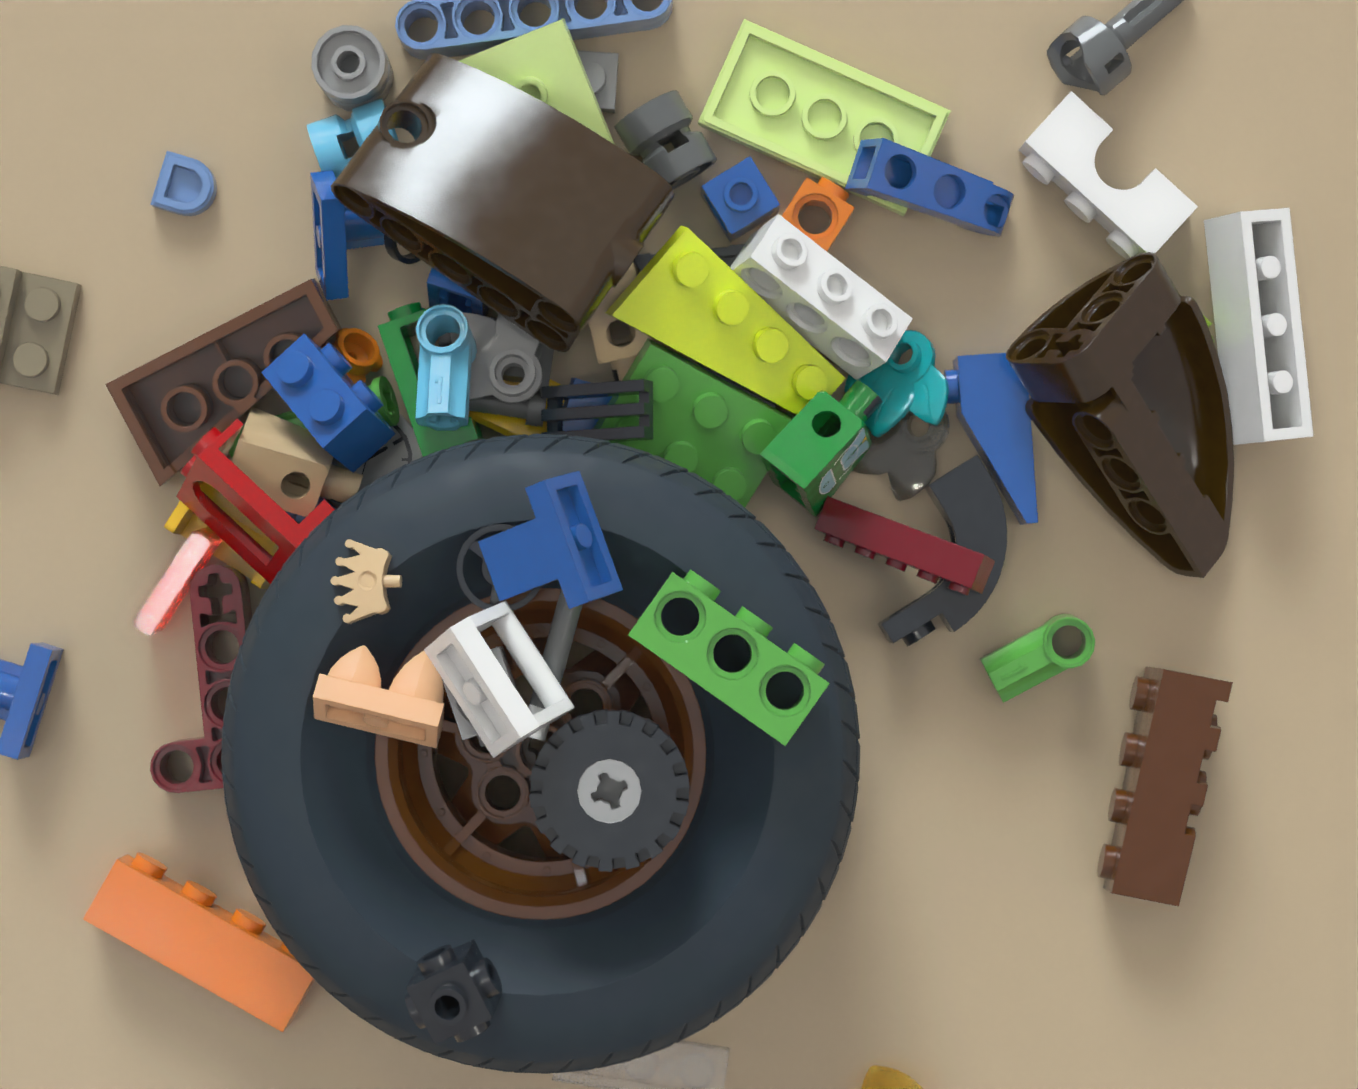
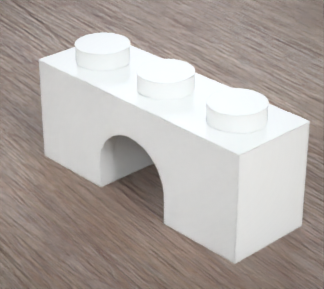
(1065, 153)

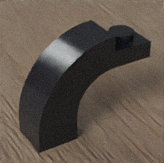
(975, 521)

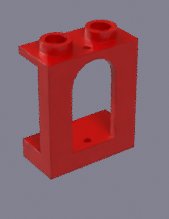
(215, 469)

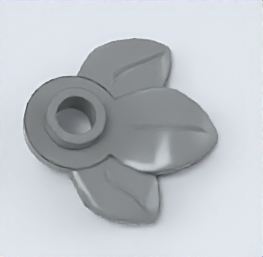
(498, 348)

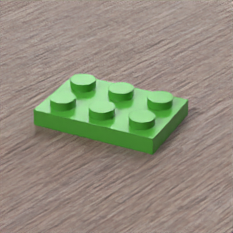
(701, 422)

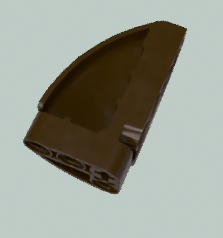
(1137, 408)

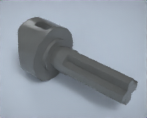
(1102, 53)

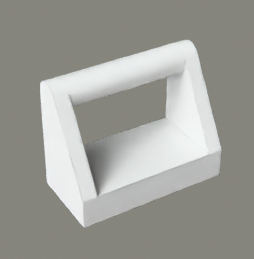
(485, 688)

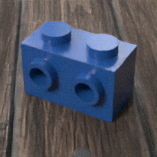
(328, 402)

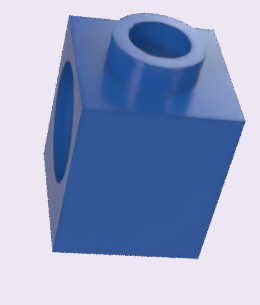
(740, 199)

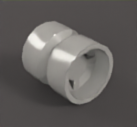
(351, 67)

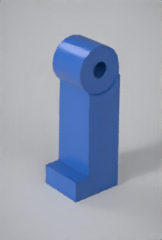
(929, 186)

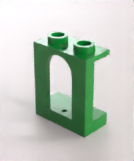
(405, 367)

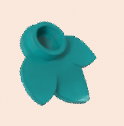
(906, 386)

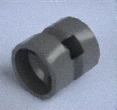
(662, 122)

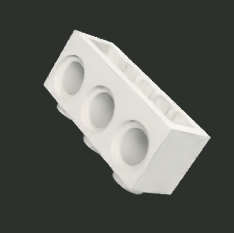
(821, 297)

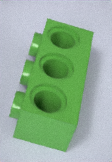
(740, 689)

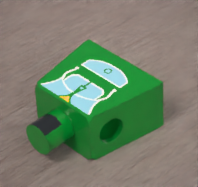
(808, 461)

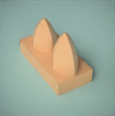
(407, 711)

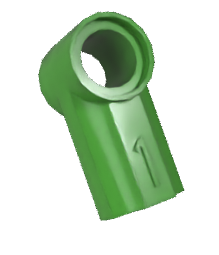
(1032, 658)

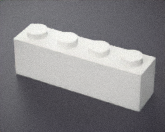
(1259, 324)

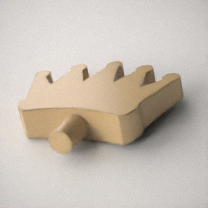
(368, 581)

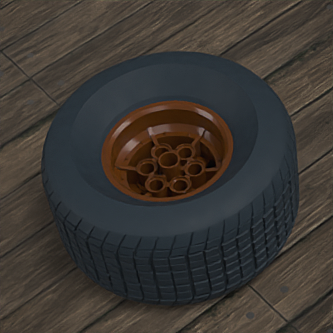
(378, 866)

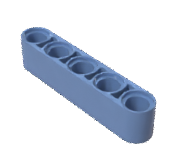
(455, 40)

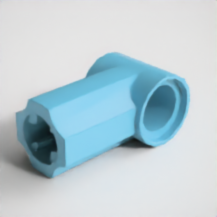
(444, 371)

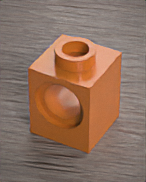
(829, 198)

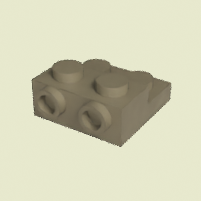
(35, 329)

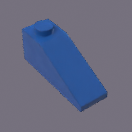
(993, 414)

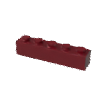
(904, 547)

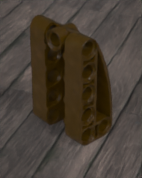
(505, 197)

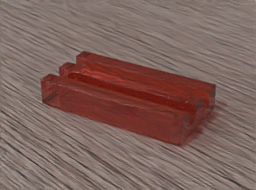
(176, 581)

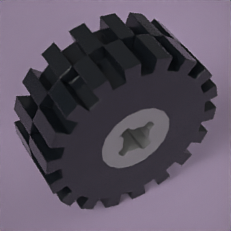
(625, 754)

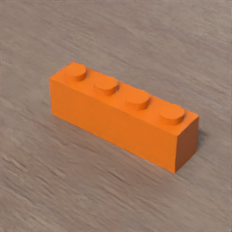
(200, 939)

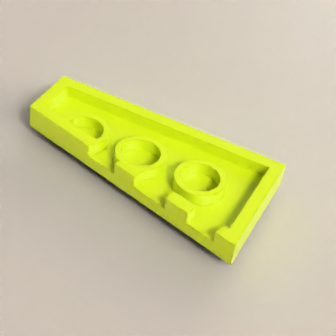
(714, 317)

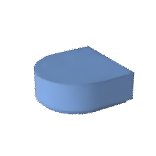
(184, 186)

